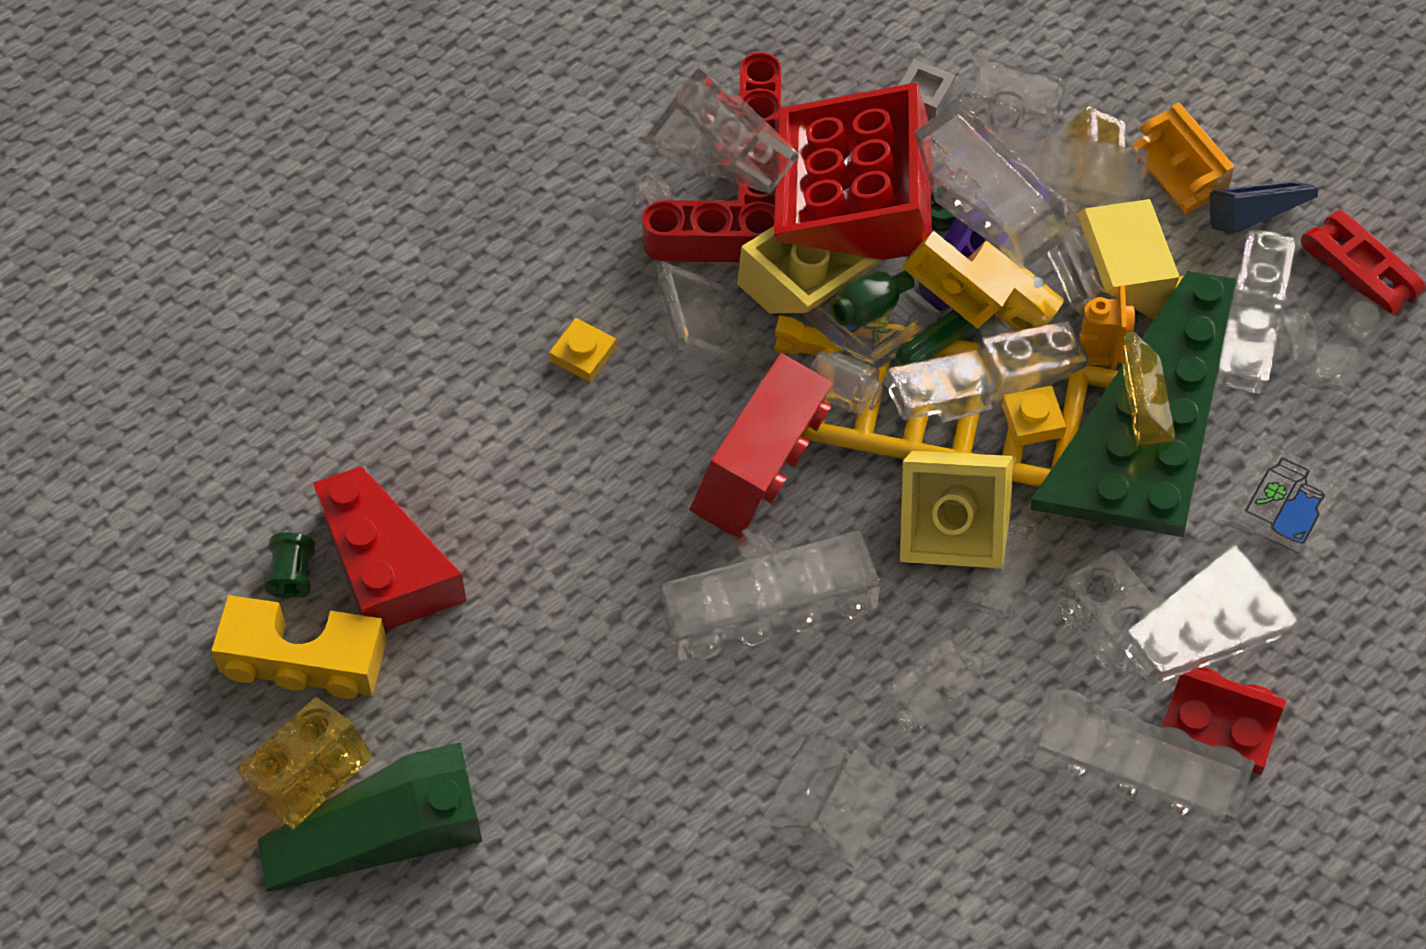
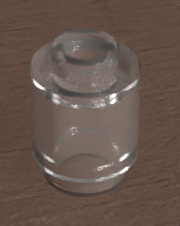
(854, 382)

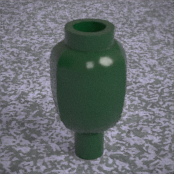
(869, 297)

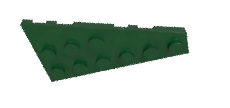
(1150, 485)

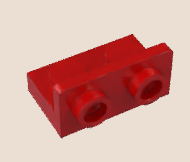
(1226, 714)

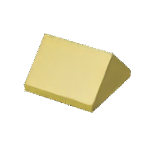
(1131, 253)

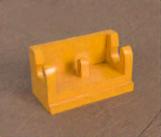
(1184, 158)

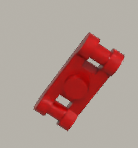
(1363, 261)

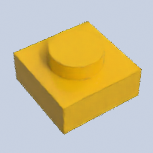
(583, 350)
(1033, 416)

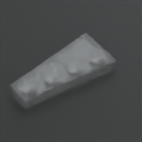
(1208, 620)

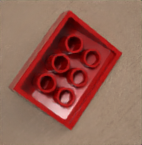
(856, 176)

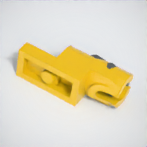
(983, 284)

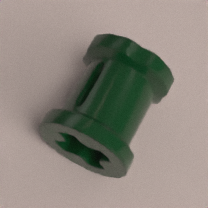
(289, 565)

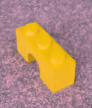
(340, 660)

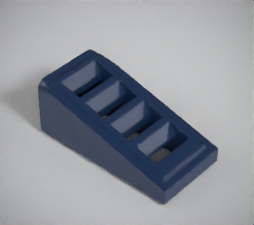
(1248, 205)

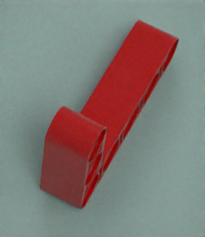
(732, 222)

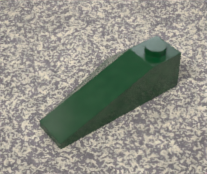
(389, 817)

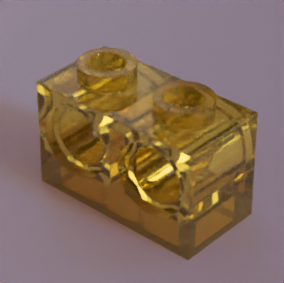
(304, 762)

